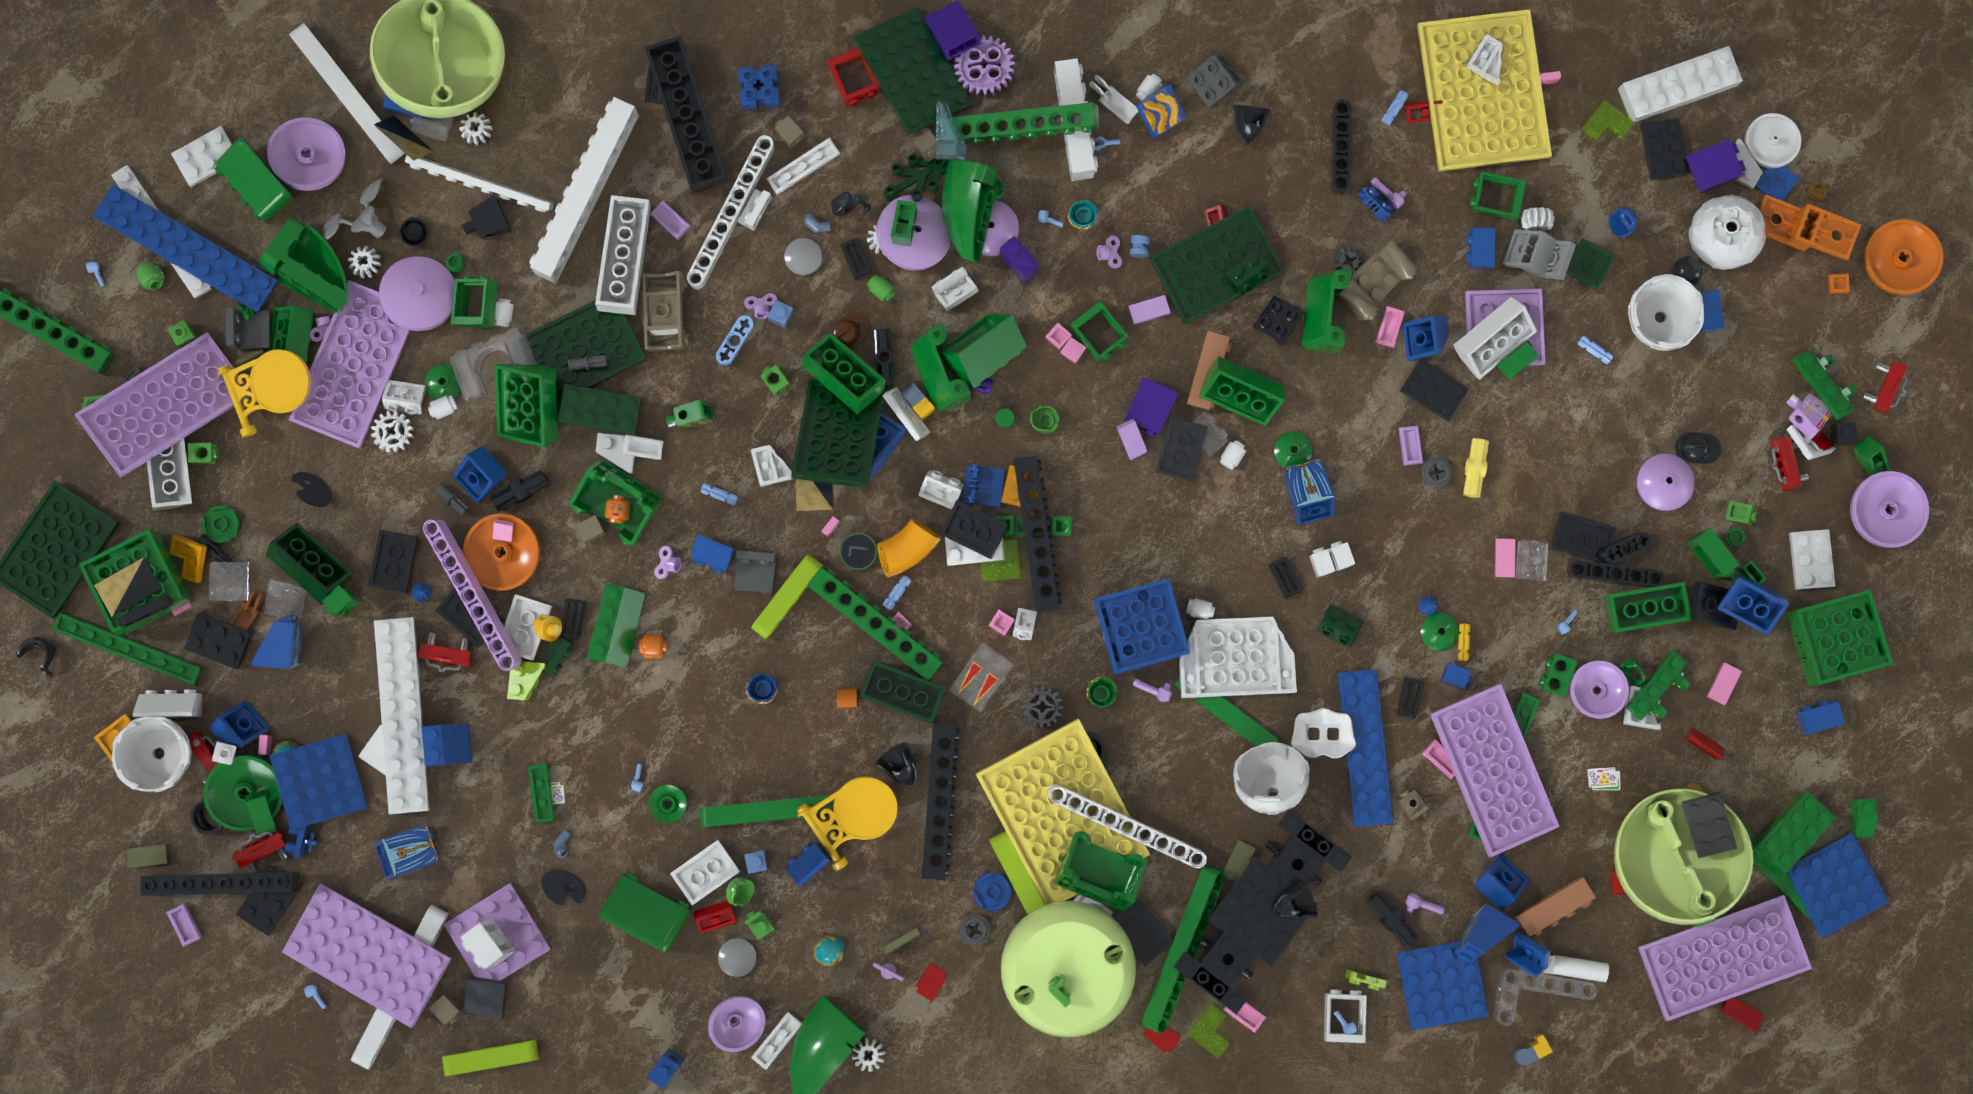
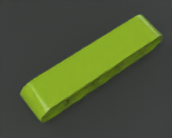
(786, 597)
(1016, 872)
(490, 1058)

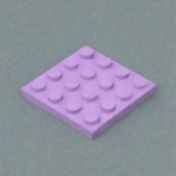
(1483, 302)
(514, 921)

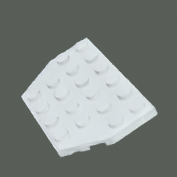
(1237, 659)

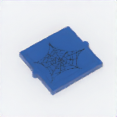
(1776, 182)

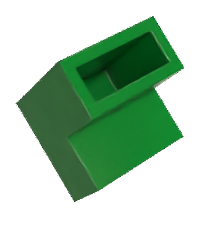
(1748, 571)

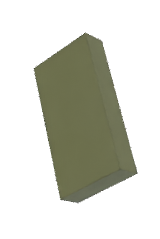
(147, 856)
(1238, 860)
(901, 940)

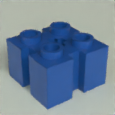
(767, 95)

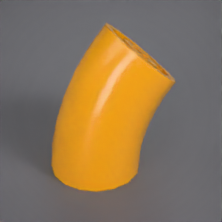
(906, 548)

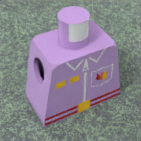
(1808, 414)

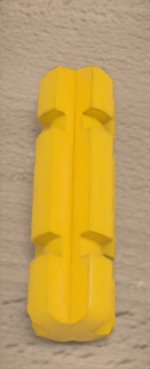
(1464, 642)

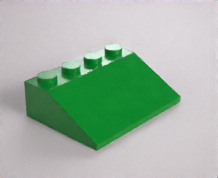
(526, 403)

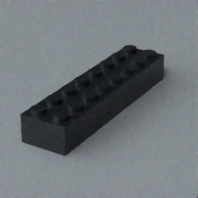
(686, 114)

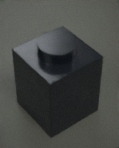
(1843, 433)

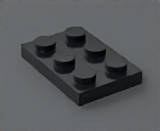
(1664, 149)
(1434, 390)
(1181, 449)
(974, 529)
(1581, 536)
(393, 561)
(1705, 603)
(457, 615)
(218, 640)
(1709, 825)
(265, 909)
(1143, 931)

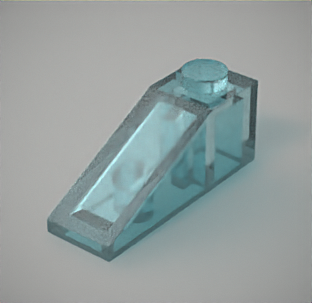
(948, 137)

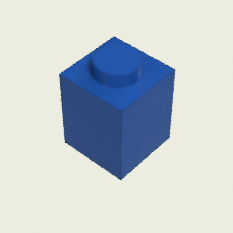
(1456, 676)

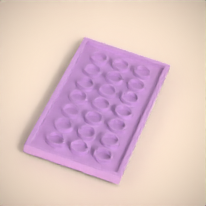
(352, 369)
(159, 405)
(1494, 770)
(366, 955)
(1724, 958)

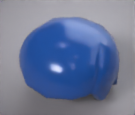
(1623, 222)

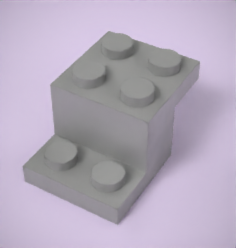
(1539, 254)

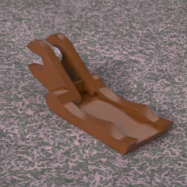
(247, 612)

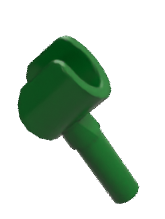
(246, 312)

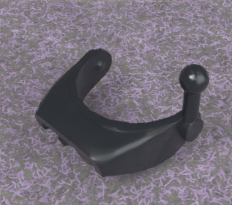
(845, 203)
(38, 643)
(199, 821)

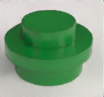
(455, 262)
(1735, 537)

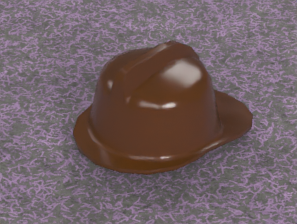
(851, 329)

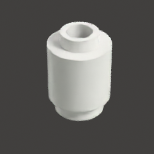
(1149, 86)
(503, 313)
(442, 407)
(1232, 454)
(1200, 609)

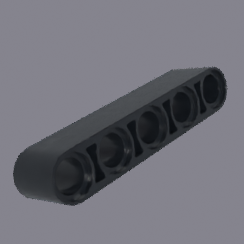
(1343, 138)
(1624, 574)

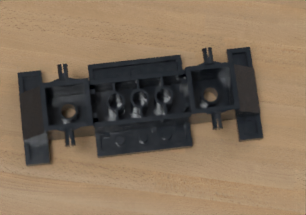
(1247, 912)

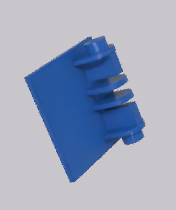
(1372, 194)
(983, 486)

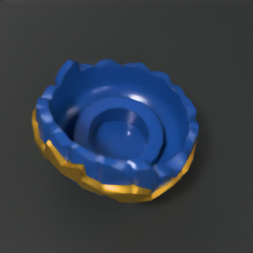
(762, 688)

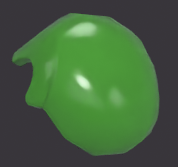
(1044, 419)
(740, 891)

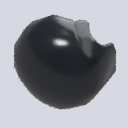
(413, 231)
(1688, 268)

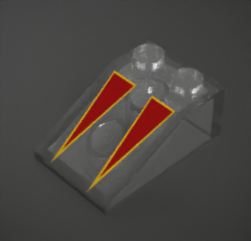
(981, 677)

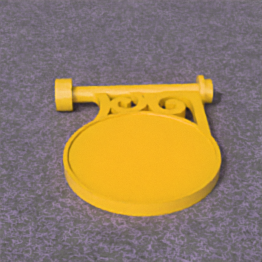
(277, 382)
(862, 810)

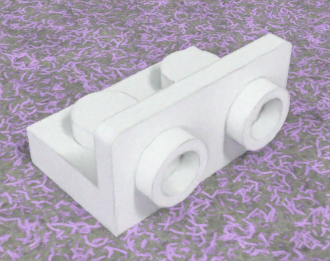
(755, 209)
(403, 397)
(941, 489)

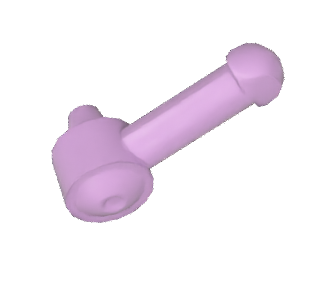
(1395, 199)
(1162, 693)
(1414, 901)

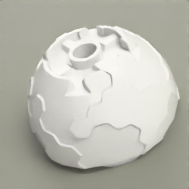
(1718, 245)
(1678, 304)
(136, 759)
(1268, 770)

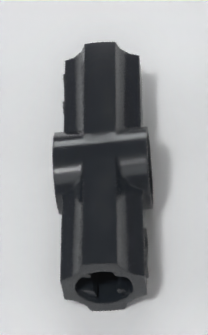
(883, 345)
(519, 490)
(1392, 919)

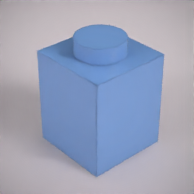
(780, 314)
(756, 861)

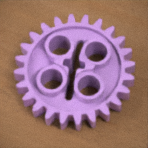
(984, 82)

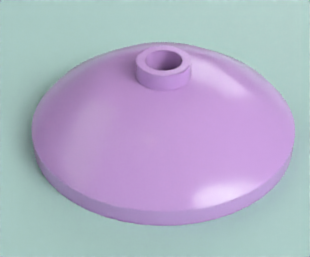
(1004, 228)
(1653, 484)
(1612, 686)
(741, 1031)

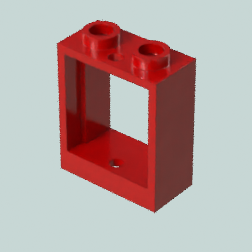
(844, 60)

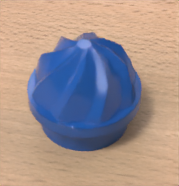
(421, 592)
(1428, 605)

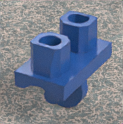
(298, 848)

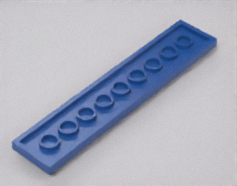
(185, 248)

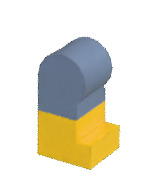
(918, 401)
(1532, 1052)

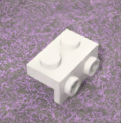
(954, 289)

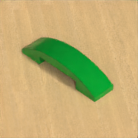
(1059, 526)

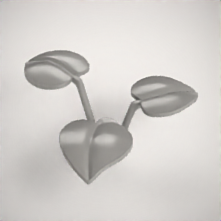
(365, 222)

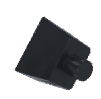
(487, 219)

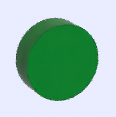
(1004, 418)

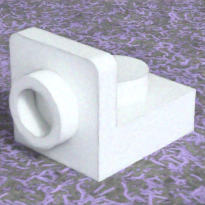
(1024, 624)
(223, 753)

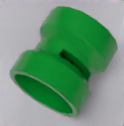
(999, 188)

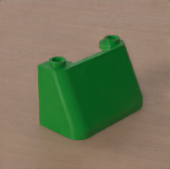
(1317, 329)
(940, 391)
(605, 480)
(1100, 873)
(645, 913)

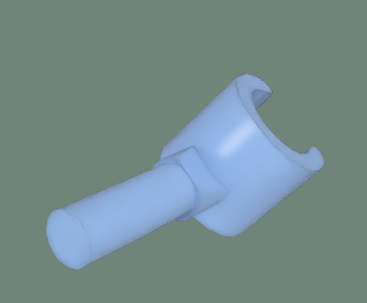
(1102, 143)
(1043, 218)
(95, 267)
(1564, 627)
(636, 784)
(312, 990)
(1347, 1028)

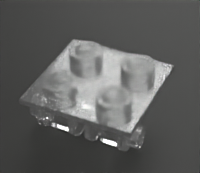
(432, 127)
(228, 581)
(284, 599)

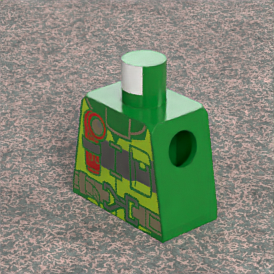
(697, 413)

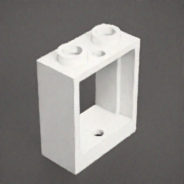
(1342, 1037)

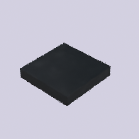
(484, 997)

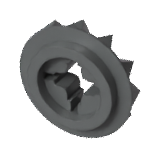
(1351, 253)
(1442, 465)
(972, 920)

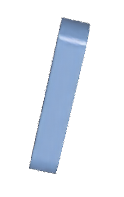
(722, 350)

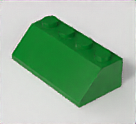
(291, 330)
(1242, 391)
(616, 625)

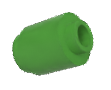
(881, 288)

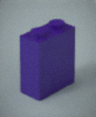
(953, 30)
(1716, 165)
(1019, 260)
(1151, 406)

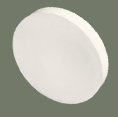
(1773, 140)

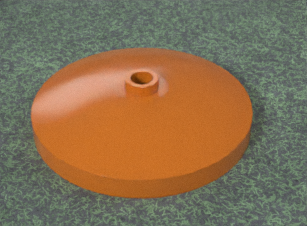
(1913, 243)
(486, 557)

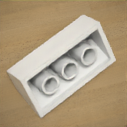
(1495, 337)
(169, 478)

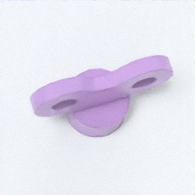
(1109, 252)
(760, 305)
(322, 326)
(667, 563)
(888, 971)

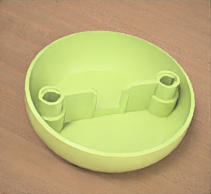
(437, 56)
(1662, 868)
(1072, 942)

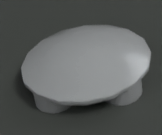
(803, 256)
(737, 957)

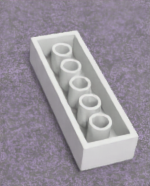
(1680, 84)
(1078, 145)
(623, 255)

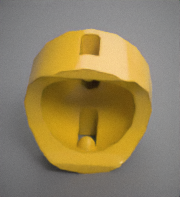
(549, 628)

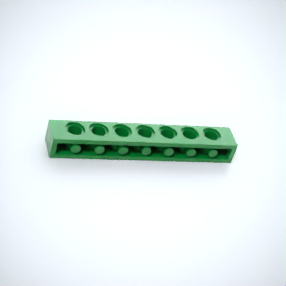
(1088, 122)
(98, 362)
(818, 585)

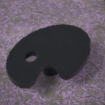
(315, 493)
(557, 885)

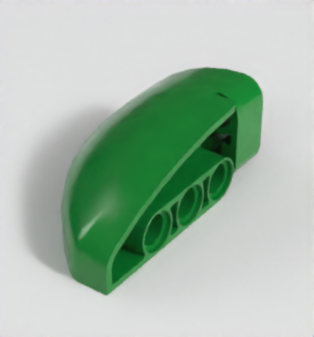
(968, 206)
(306, 265)
(821, 1046)

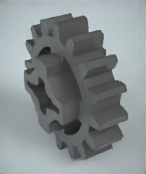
(1042, 698)

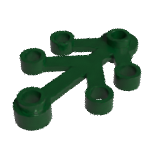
(917, 176)

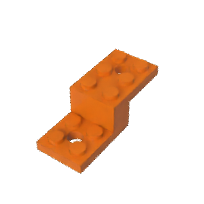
(1809, 227)

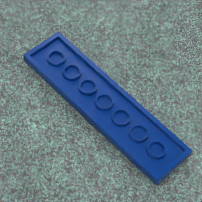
(1368, 759)

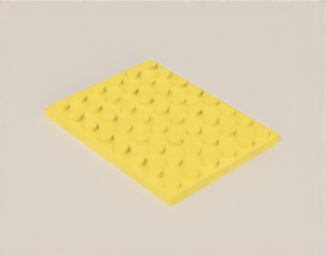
(1478, 119)
(1039, 826)

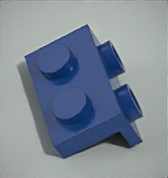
(1528, 955)

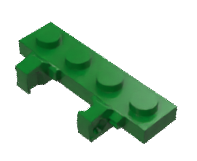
(1815, 373)
(1666, 674)

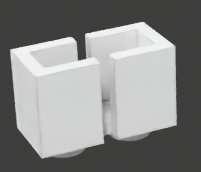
(1322, 561)

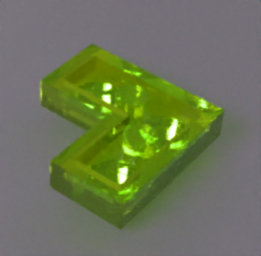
(1606, 117)
(1004, 569)
(1204, 1031)

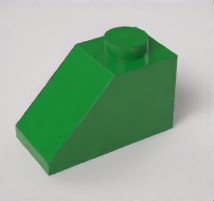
(1871, 456)
(1863, 817)

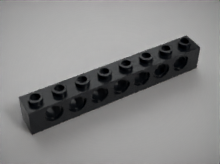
(1041, 601)
(939, 732)
(220, 883)

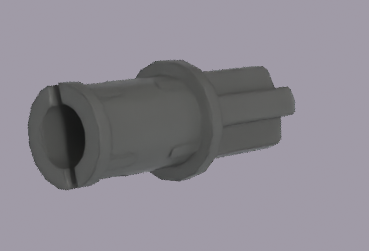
(587, 363)
(451, 499)

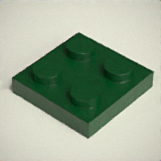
(1589, 264)

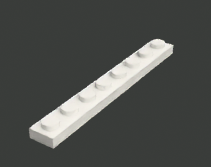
(129, 182)
(487, 186)

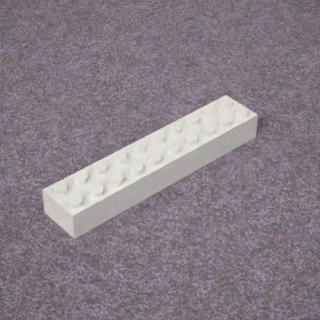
(584, 190)
(401, 715)

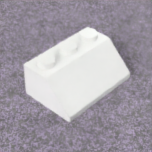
(169, 704)

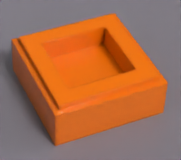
(1838, 283)

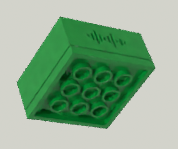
(154, 550)
(1839, 638)

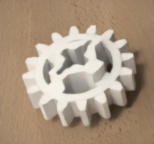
(387, 437)

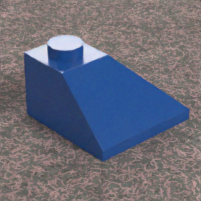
(1425, 336)
(239, 725)

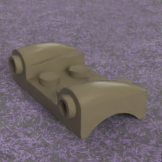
(1376, 279)
(664, 311)

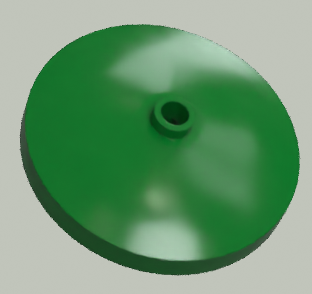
(224, 795)

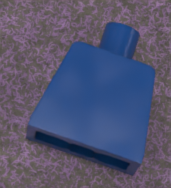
(665, 1068)

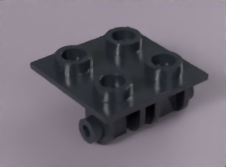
(1278, 319)

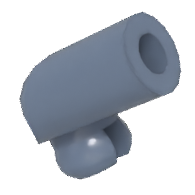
(814, 225)
(560, 844)

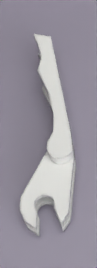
(1114, 101)

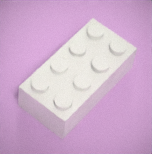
(487, 944)

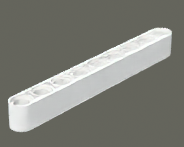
(344, 90)
(731, 221)
(1134, 832)
(381, 1022)

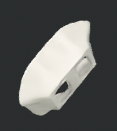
(1323, 719)

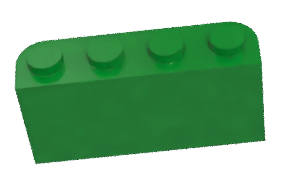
(253, 180)
(984, 348)

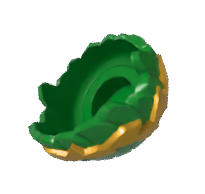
(1101, 692)

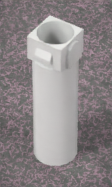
(1578, 968)

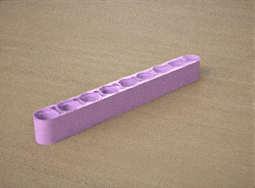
(480, 598)

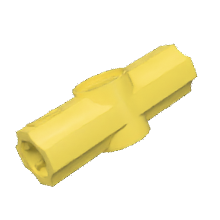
(1475, 468)

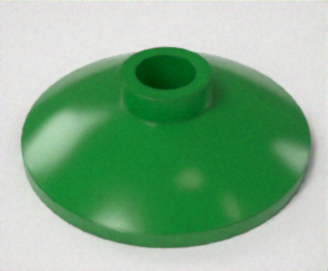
(433, 378)
(1283, 449)
(1430, 633)
(657, 806)

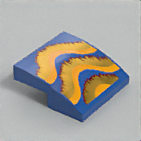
(1161, 111)

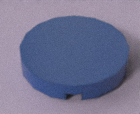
(992, 891)

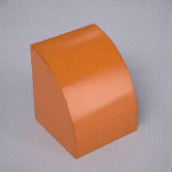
(847, 698)

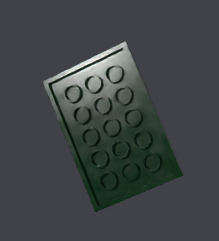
(911, 70)
(1196, 266)
(583, 334)
(834, 440)
(51, 545)

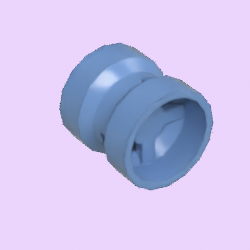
(1139, 246)

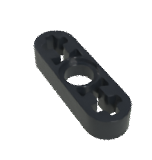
(1617, 546)
(145, 611)

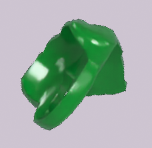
(1628, 667)

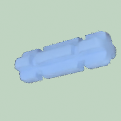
(1395, 107)
(1595, 349)
(719, 494)
(897, 592)

